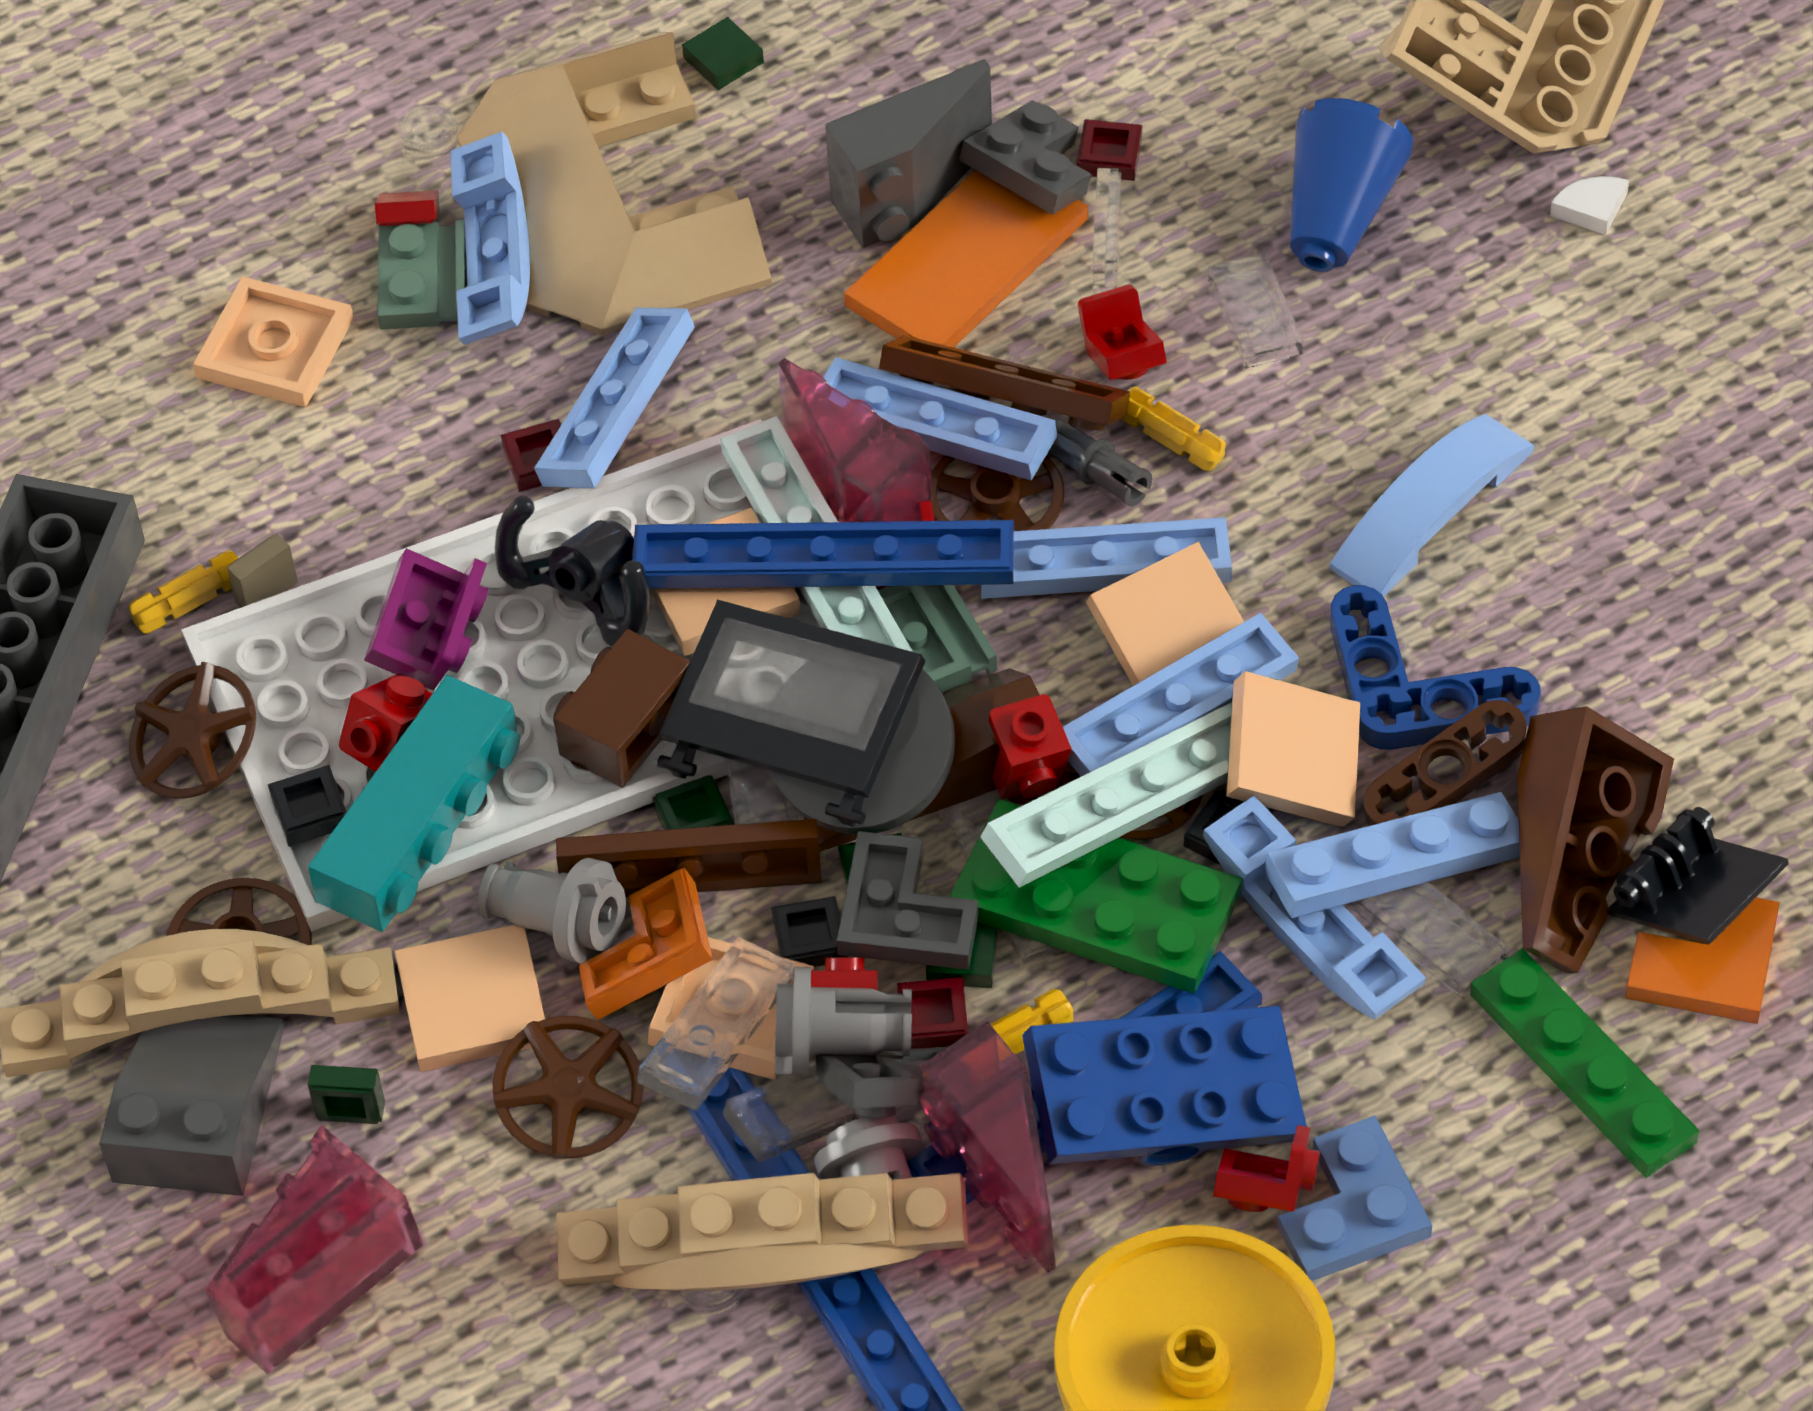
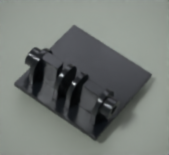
(1691, 880)

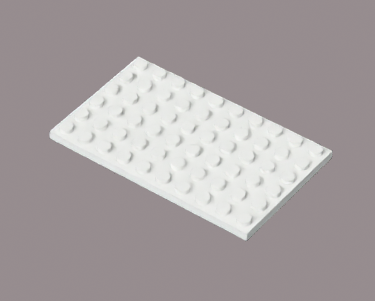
(527, 647)

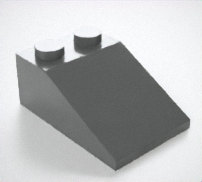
(904, 152)
(192, 1104)

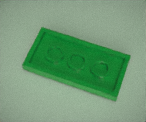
(1111, 906)

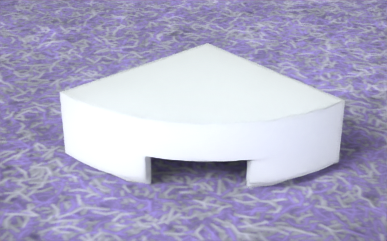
(1591, 202)

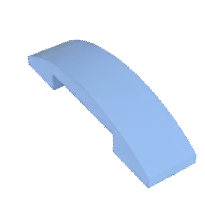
(495, 238)
(1425, 499)
(1330, 942)

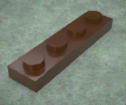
(1028, 388)
(712, 855)

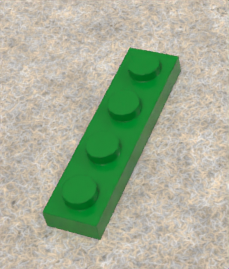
(1584, 1063)

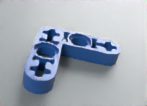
(1394, 692)

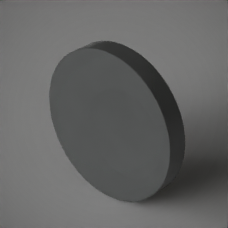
(908, 777)

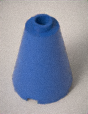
(1341, 177)

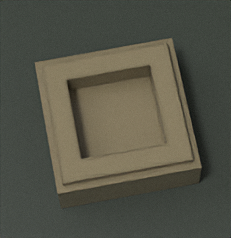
(262, 572)

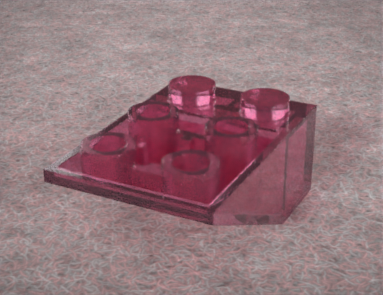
(854, 455)
(986, 1118)

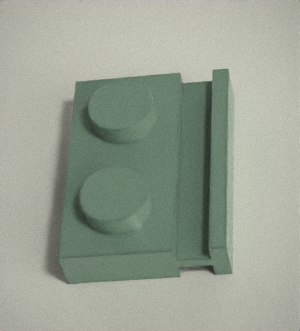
(420, 274)
(942, 631)

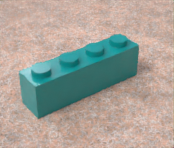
(415, 804)

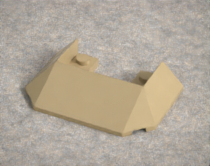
(1538, 81)
(583, 245)

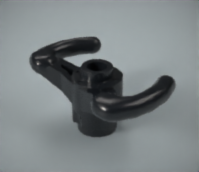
(580, 568)

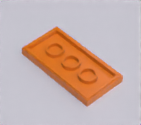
(960, 262)

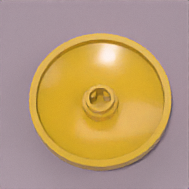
(1194, 1327)

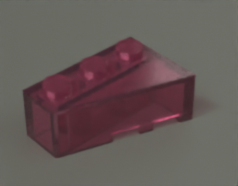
(312, 1254)

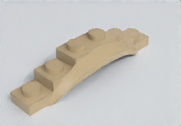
(194, 979)
(761, 1231)

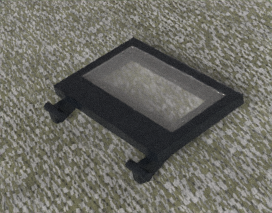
(791, 702)

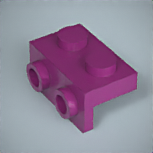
(426, 618)

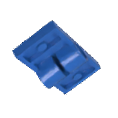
(1163, 1085)

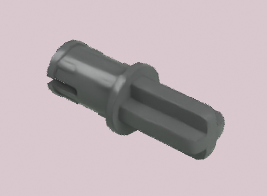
(1099, 463)

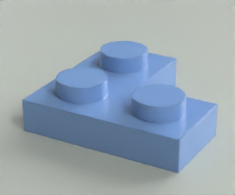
(1371, 1205)

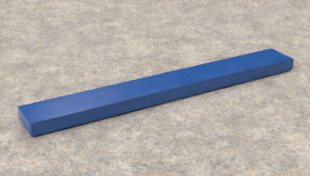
(851, 1305)

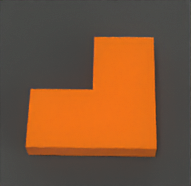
(665, 946)
(1704, 978)

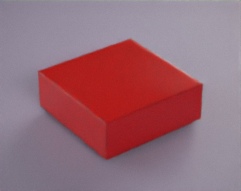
(407, 208)

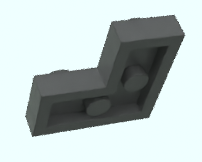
(1027, 156)
(890, 920)
(875, 1082)

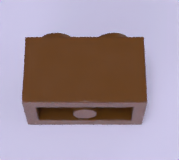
(619, 708)

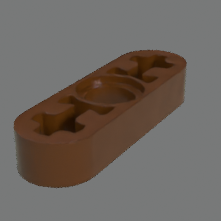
(1472, 727)

